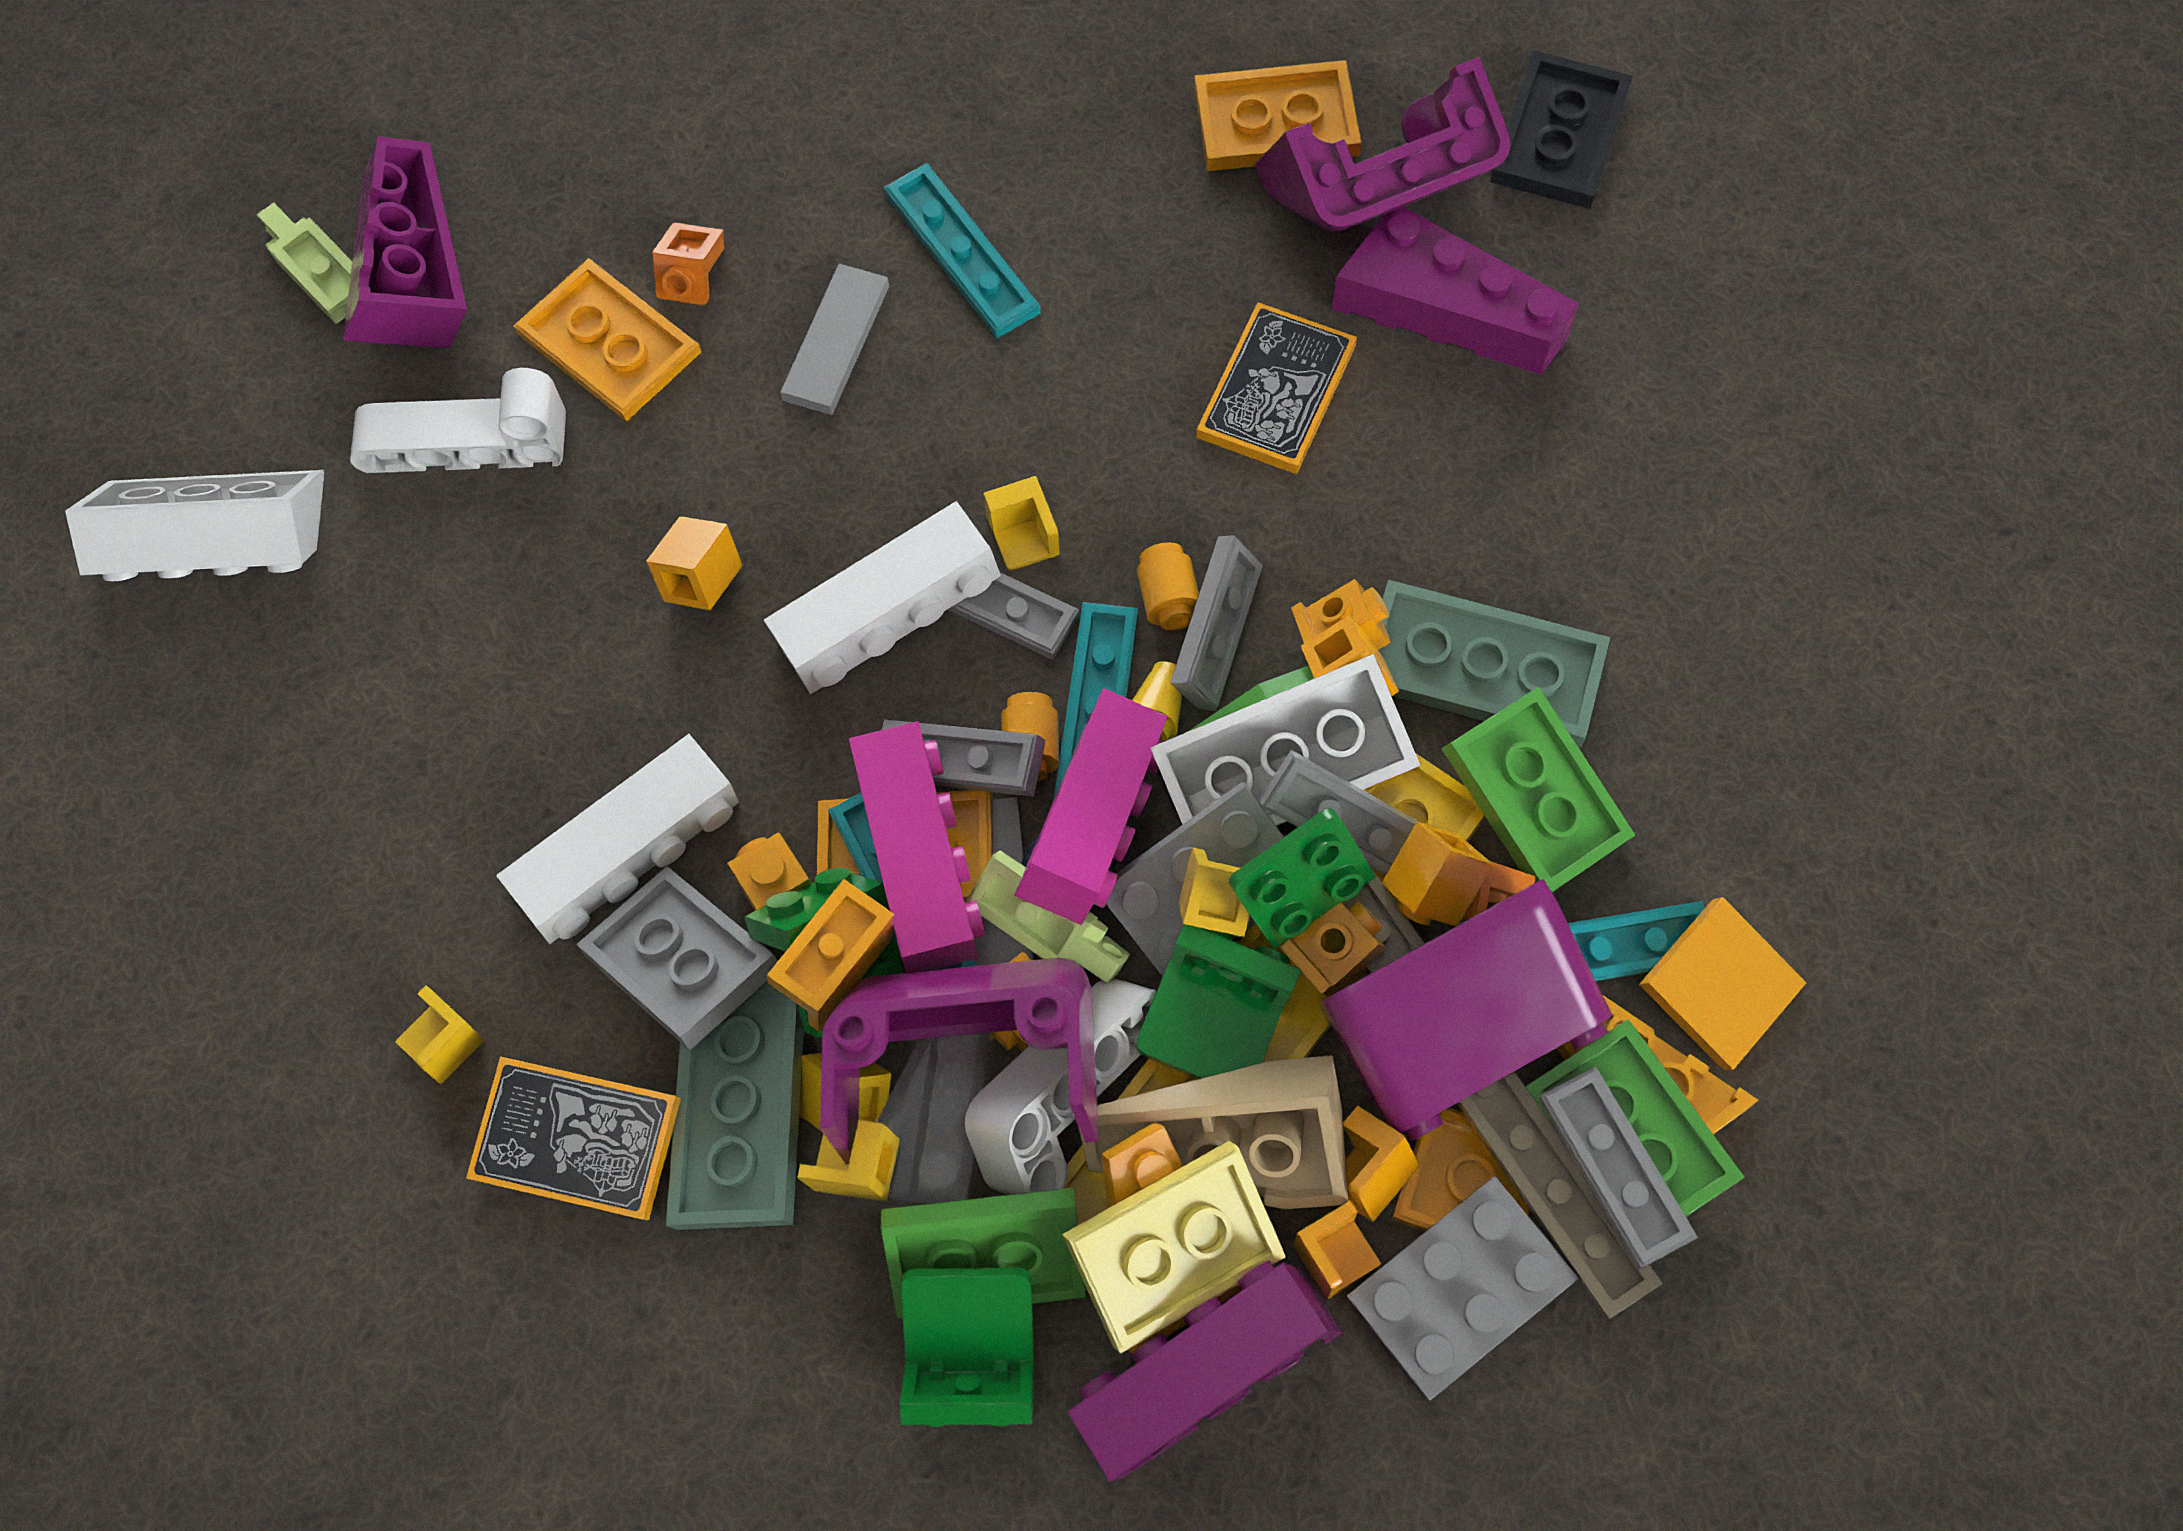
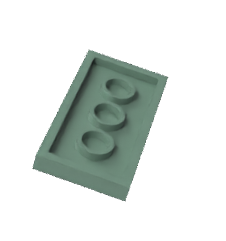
(1486, 657)
(739, 1119)

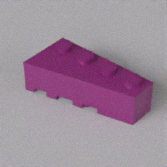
(403, 256)
(1453, 293)
(1201, 1368)

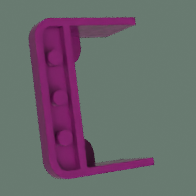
(1039, 998)

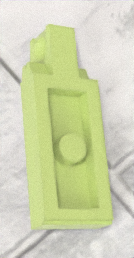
(310, 260)
(1040, 929)

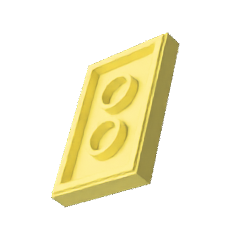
(1173, 1245)

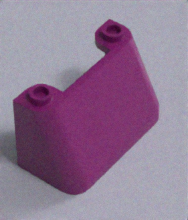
(1448, 142)
(1468, 1009)

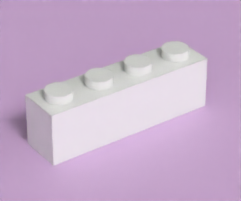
(884, 597)
(619, 840)

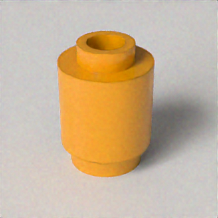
(1167, 585)
(1035, 715)

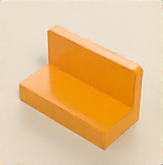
(833, 952)

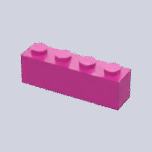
(1092, 809)
(914, 848)

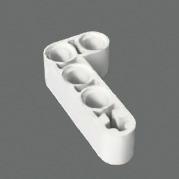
(462, 434)
(1027, 1105)

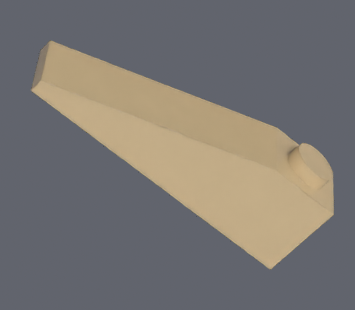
(1276, 1113)

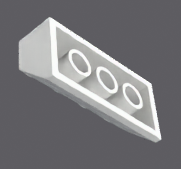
(197, 524)
(1333, 720)

